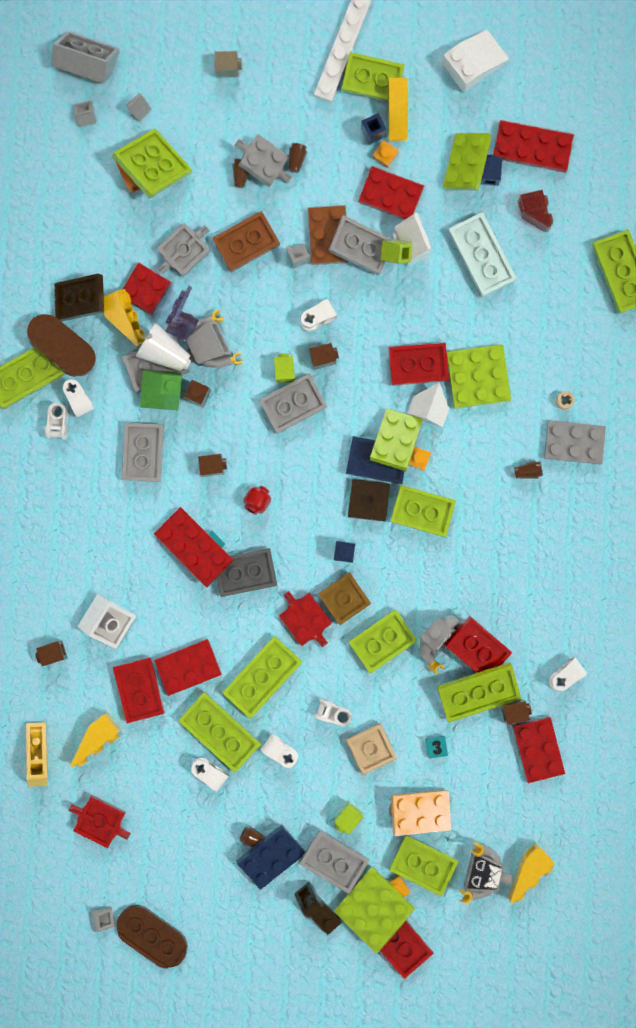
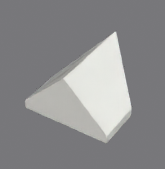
(430, 405)

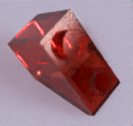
(534, 209)

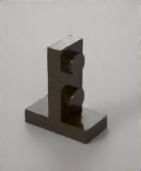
(317, 909)

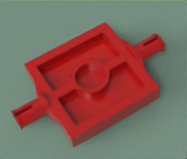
(305, 619)
(99, 821)

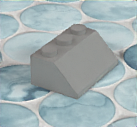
(84, 57)

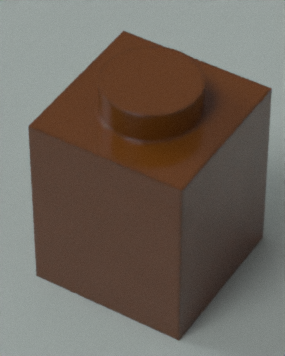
(323, 356)
(197, 393)
(212, 465)
(51, 653)
(516, 712)

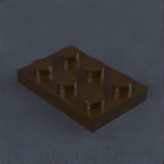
(79, 297)

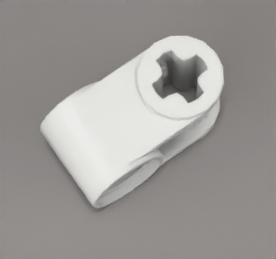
(321, 314)
(79, 400)
(57, 423)
(569, 673)
(331, 712)
(276, 748)
(211, 775)

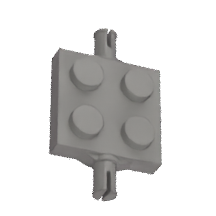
(263, 160)
(183, 249)

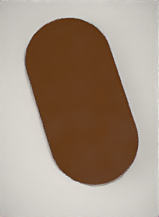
(61, 345)
(151, 936)

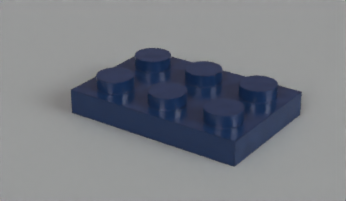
(361, 466)
(270, 857)

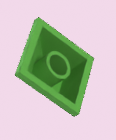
(160, 390)

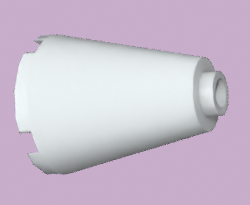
(163, 350)

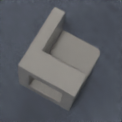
(298, 255)

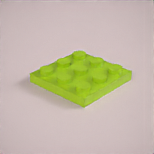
(152, 163)
(478, 376)
(374, 909)

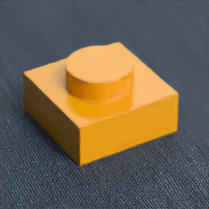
(385, 153)
(419, 458)
(400, 885)

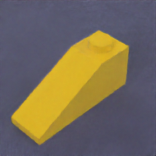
(36, 754)

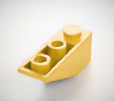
(121, 314)
(97, 734)
(531, 868)

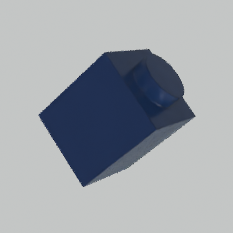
(373, 129)
(492, 171)
(344, 552)

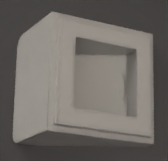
(138, 107)
(84, 113)
(101, 919)

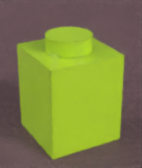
(396, 251)
(284, 368)
(348, 818)

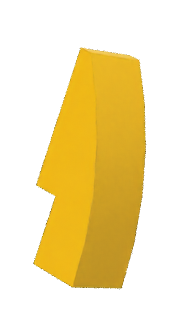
(397, 109)

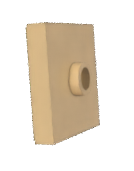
(371, 748)

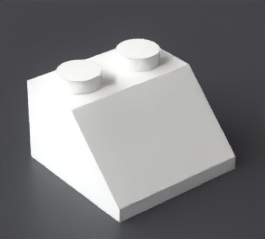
(412, 231)
(106, 621)

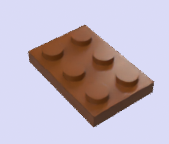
(322, 227)
(246, 241)

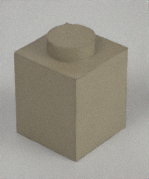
(227, 64)

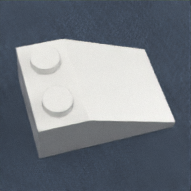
(474, 60)

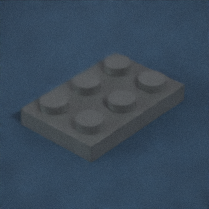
(248, 573)

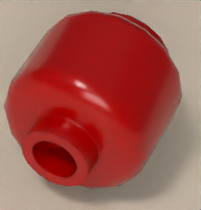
(257, 500)

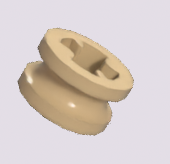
(563, 395)

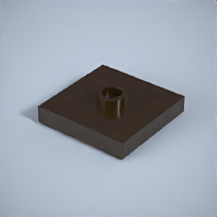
(368, 500)

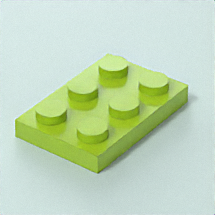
(370, 76)
(467, 161)
(396, 439)
(423, 511)
(382, 641)
(423, 865)

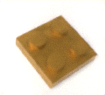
(344, 598)

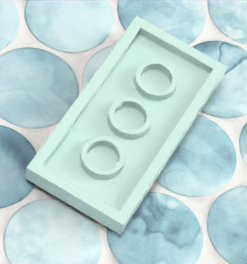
(482, 254)

